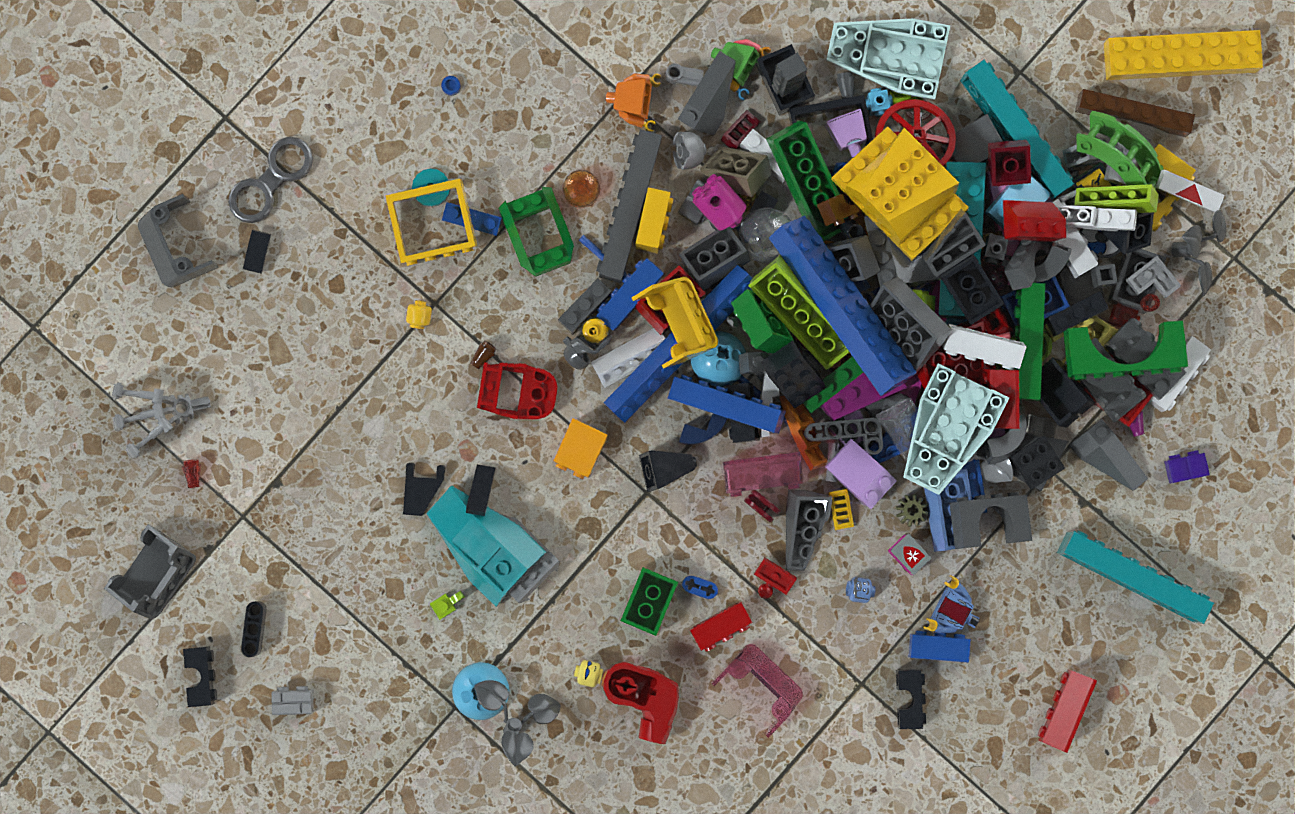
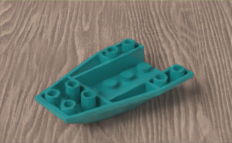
(486, 547)

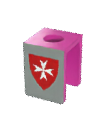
(909, 554)

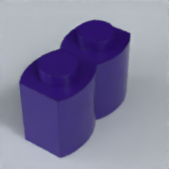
(1187, 467)

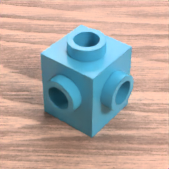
(878, 108)

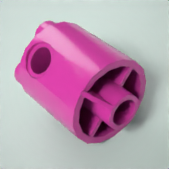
(719, 203)

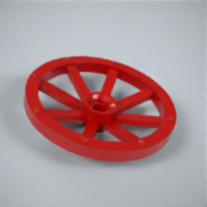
(940, 115)

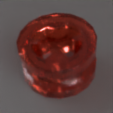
(1146, 307)

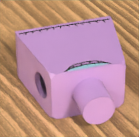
(848, 131)

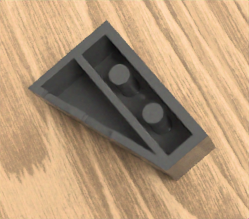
(953, 244)

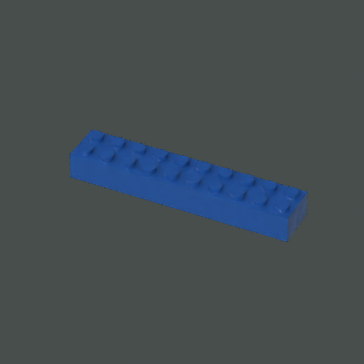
(842, 305)

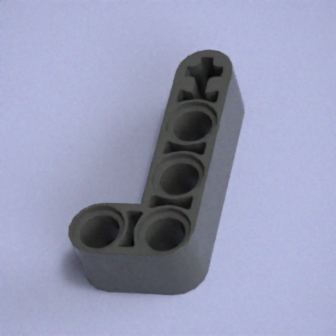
(844, 434)

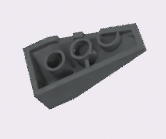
(708, 102)
(1105, 452)
(804, 521)

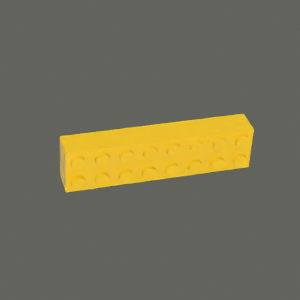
(1183, 55)

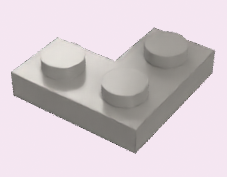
(1154, 273)

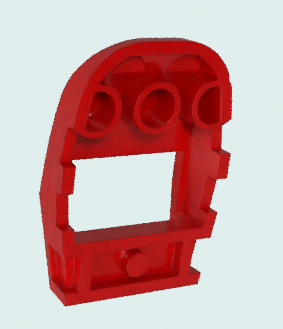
(536, 394)

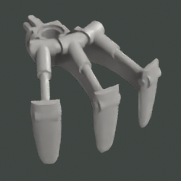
(158, 412)

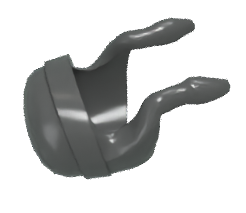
(577, 350)

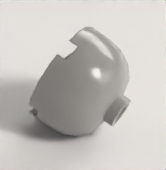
(689, 150)

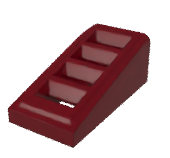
(731, 139)

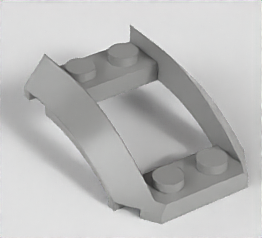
(535, 574)

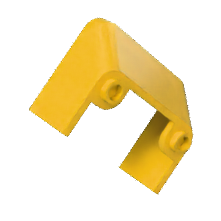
(685, 317)

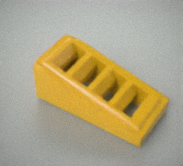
(848, 508)

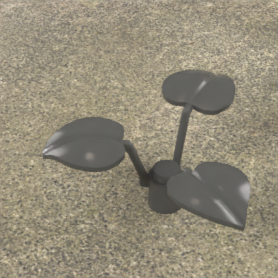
(1192, 247)
(516, 745)

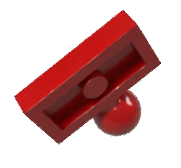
(774, 577)

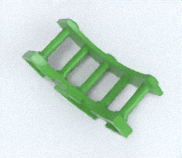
(1131, 140)

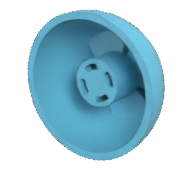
(713, 366)
(464, 686)

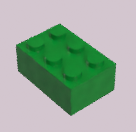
(760, 323)
(649, 601)

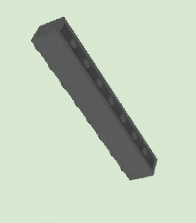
(630, 206)

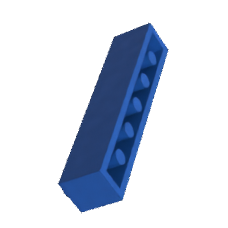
(728, 405)

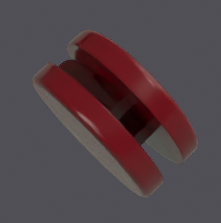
(761, 505)

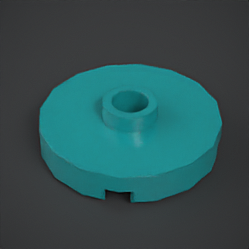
(428, 177)

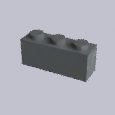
(585, 306)

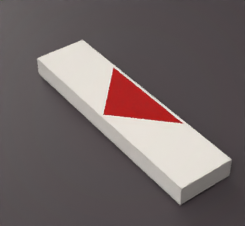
(1189, 191)

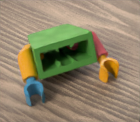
(746, 55)

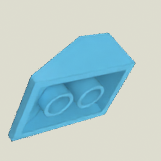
(1020, 192)

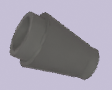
(846, 84)

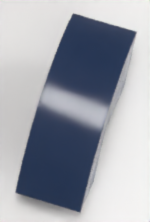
(693, 435)

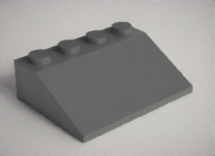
(894, 262)
(909, 321)

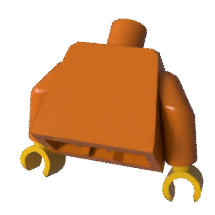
(633, 99)

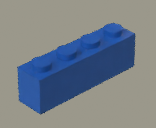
(621, 300)

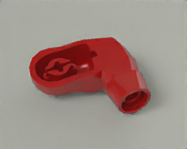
(646, 692)

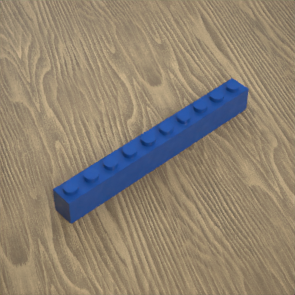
(650, 373)

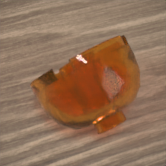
(581, 188)

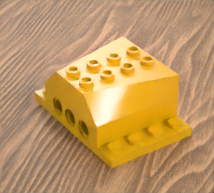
(901, 190)

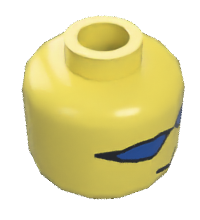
(588, 673)

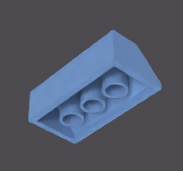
(940, 513)

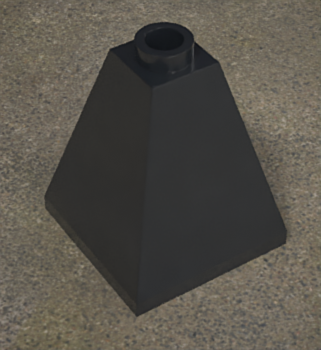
(1130, 241)
(664, 467)

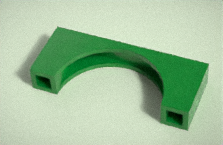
(1086, 360)

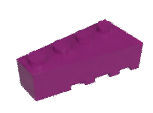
(854, 397)

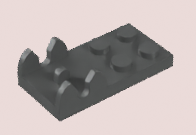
(1134, 345)
(1113, 394)

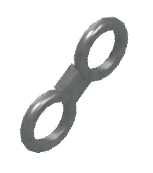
(270, 180)

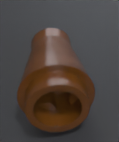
(484, 352)

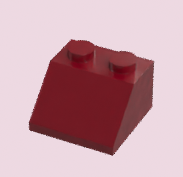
(1009, 162)

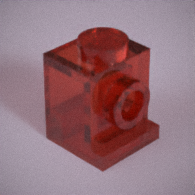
(1117, 315)

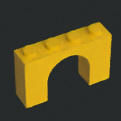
(1174, 165)

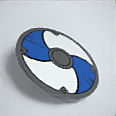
(1099, 243)

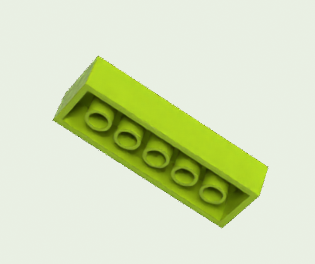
(795, 308)

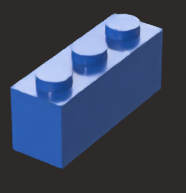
(939, 647)

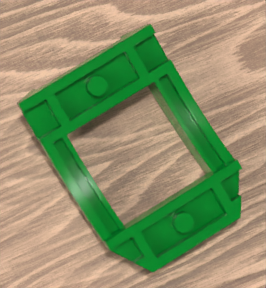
(526, 207)

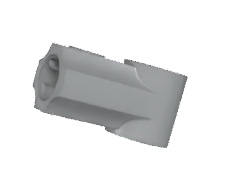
(686, 76)

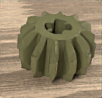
(908, 504)

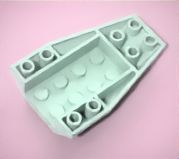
(892, 53)
(950, 427)

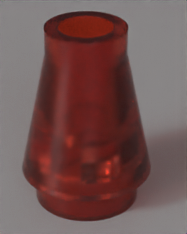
(192, 472)

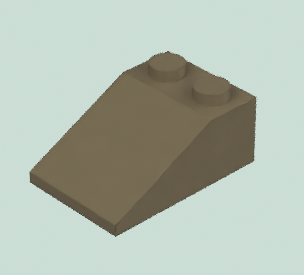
(740, 169)

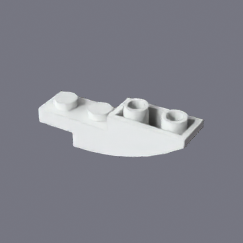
(1098, 218)

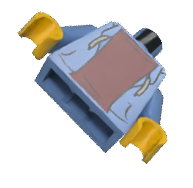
(952, 610)

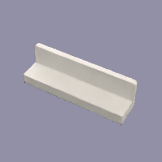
(626, 358)

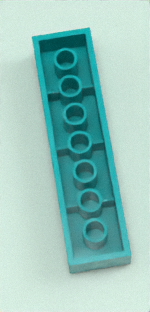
(1013, 125)
(972, 192)
(1135, 577)

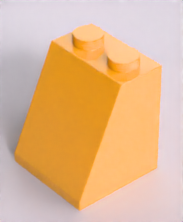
(580, 449)

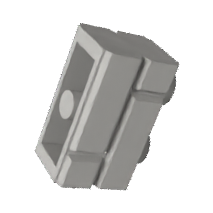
(292, 701)

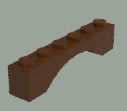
(1162, 118)

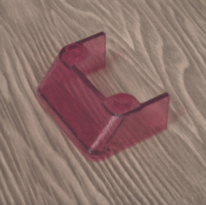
(762, 473)
(754, 660)

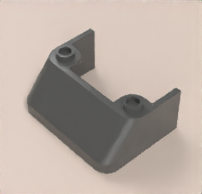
(170, 271)

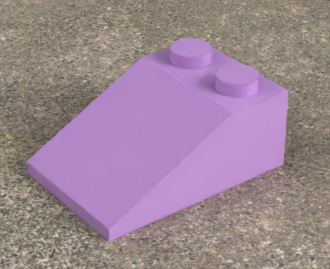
(860, 474)

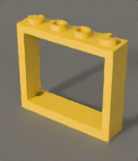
(422, 191)

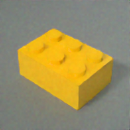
(654, 220)

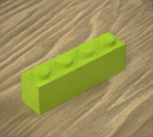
(1131, 197)

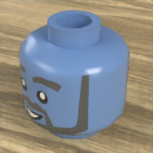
(860, 589)

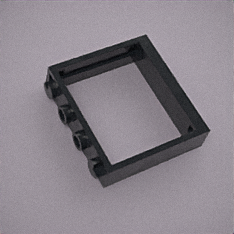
(832, 106)

